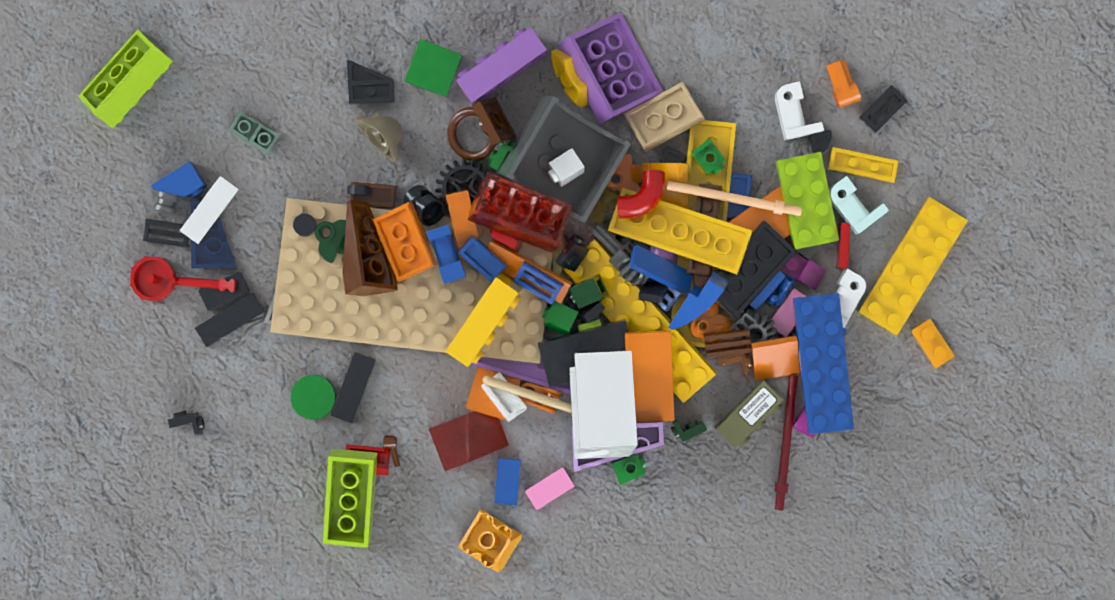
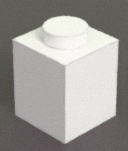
(565, 168)

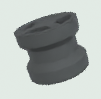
(166, 202)

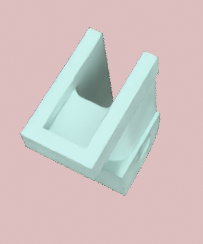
(851, 207)

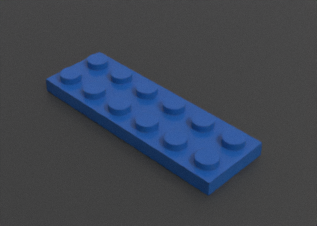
(823, 363)

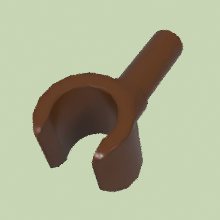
(391, 442)

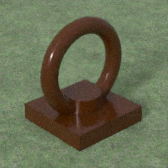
(492, 122)

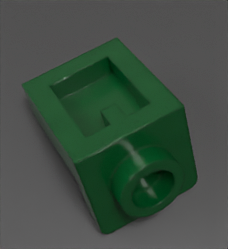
(692, 430)

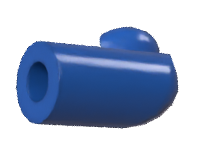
(782, 291)

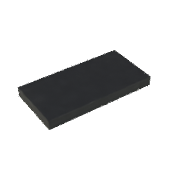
(762, 261)
(559, 352)

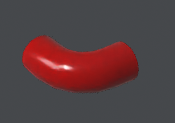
(646, 198)

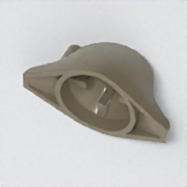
(383, 133)

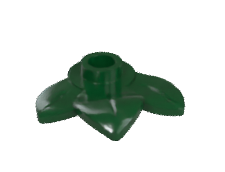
(332, 244)

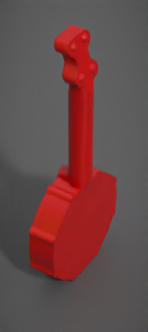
(156, 279)

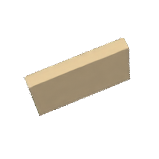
(664, 116)

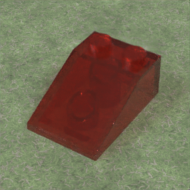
(467, 438)

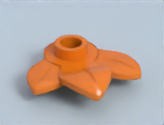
(629, 175)
(712, 323)

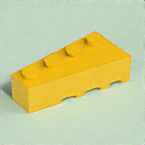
(484, 319)

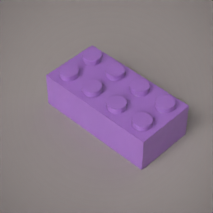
(502, 66)

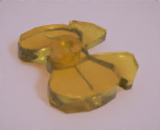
(607, 203)

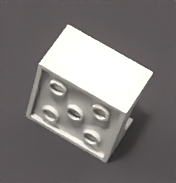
(603, 405)

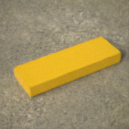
(863, 165)

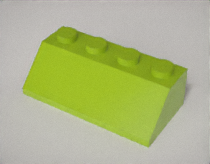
(125, 79)

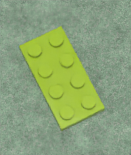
(806, 186)

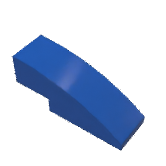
(699, 300)

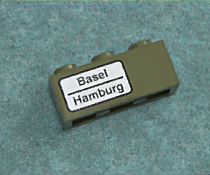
(749, 414)

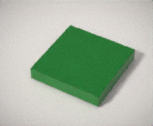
(433, 68)

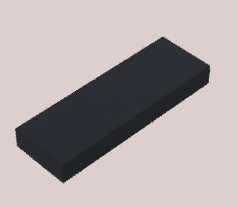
(229, 319)
(353, 387)

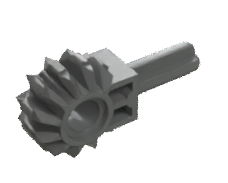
(621, 256)
(751, 319)

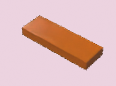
(459, 208)

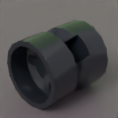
(426, 204)

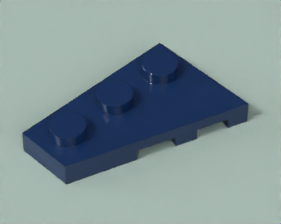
(214, 247)

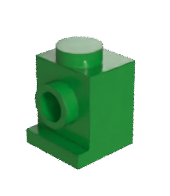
(700, 154)

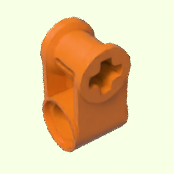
(543, 390)

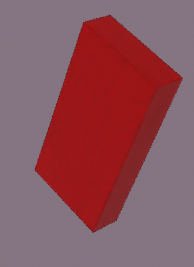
(843, 246)

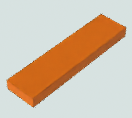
(514, 262)

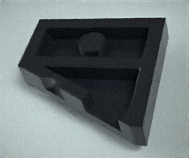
(368, 86)

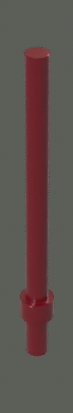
(781, 486)

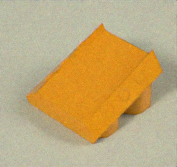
(673, 172)
(490, 541)

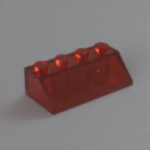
(520, 212)

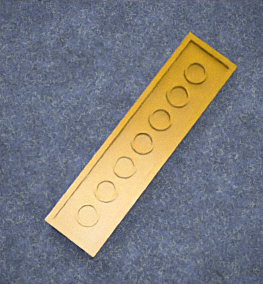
(688, 365)

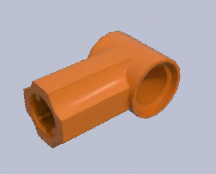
(844, 89)

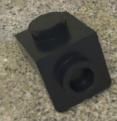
(572, 253)
(588, 313)
(182, 418)

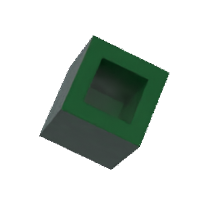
(588, 291)

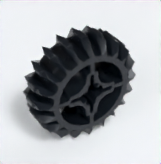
(448, 178)

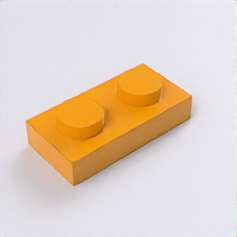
(932, 343)

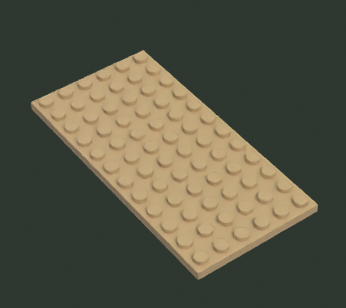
(416, 316)

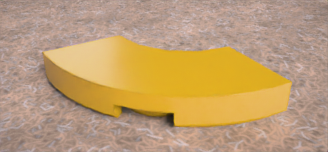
(564, 69)

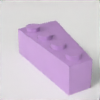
(648, 436)

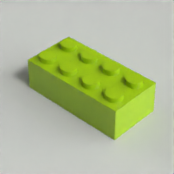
(349, 498)

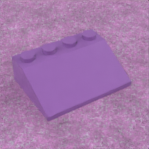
(611, 67)

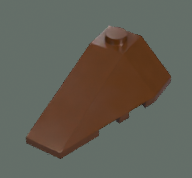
(364, 260)

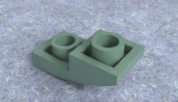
(253, 132)

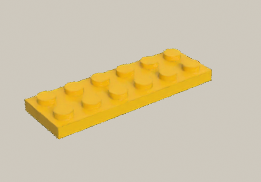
(686, 234)
(912, 266)

